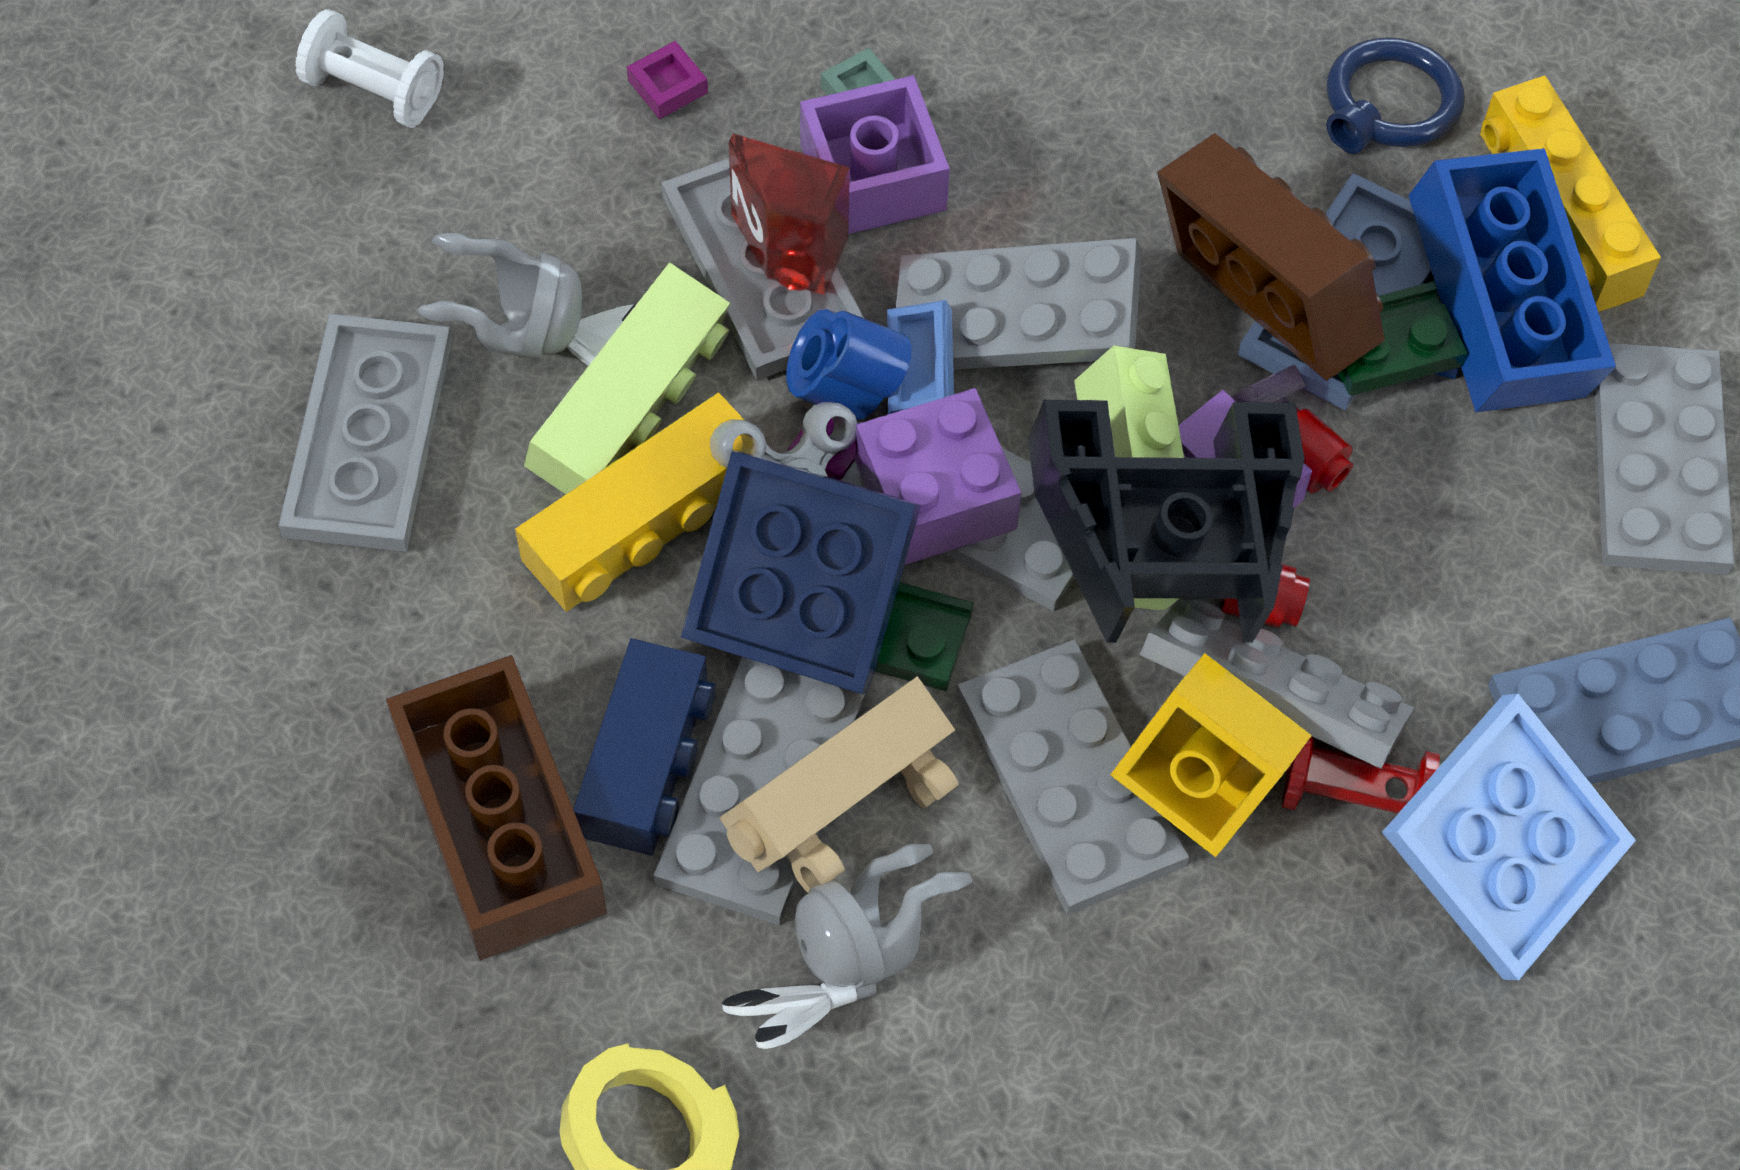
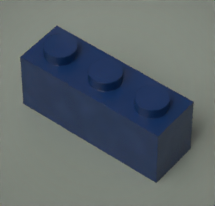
(644, 747)

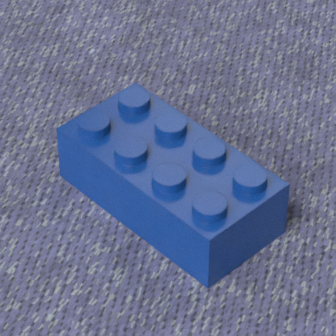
(1511, 279)

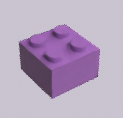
(887, 144)
(949, 464)

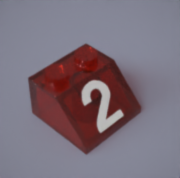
(790, 211)

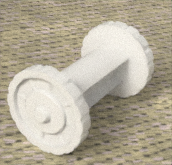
(329, 51)

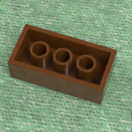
(1273, 255)
(497, 807)

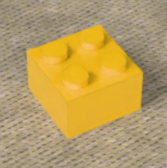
(1210, 755)

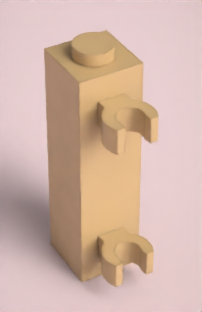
(836, 776)

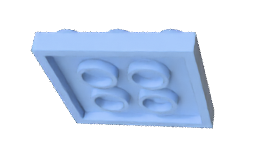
(1509, 836)

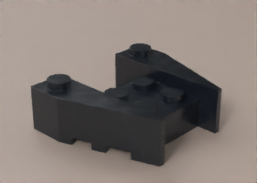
(1169, 521)

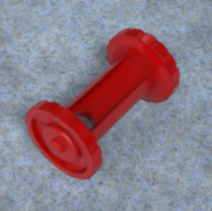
(1352, 779)

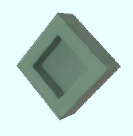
(855, 72)

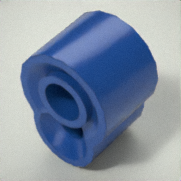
(847, 361)

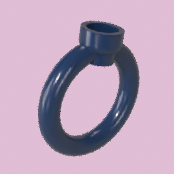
(1359, 122)

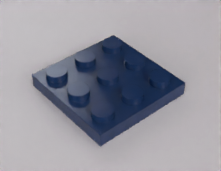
(800, 571)

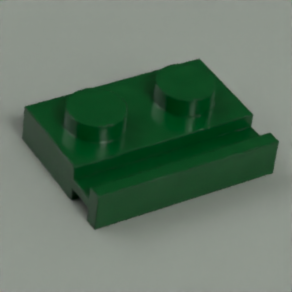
(1416, 343)
(924, 636)

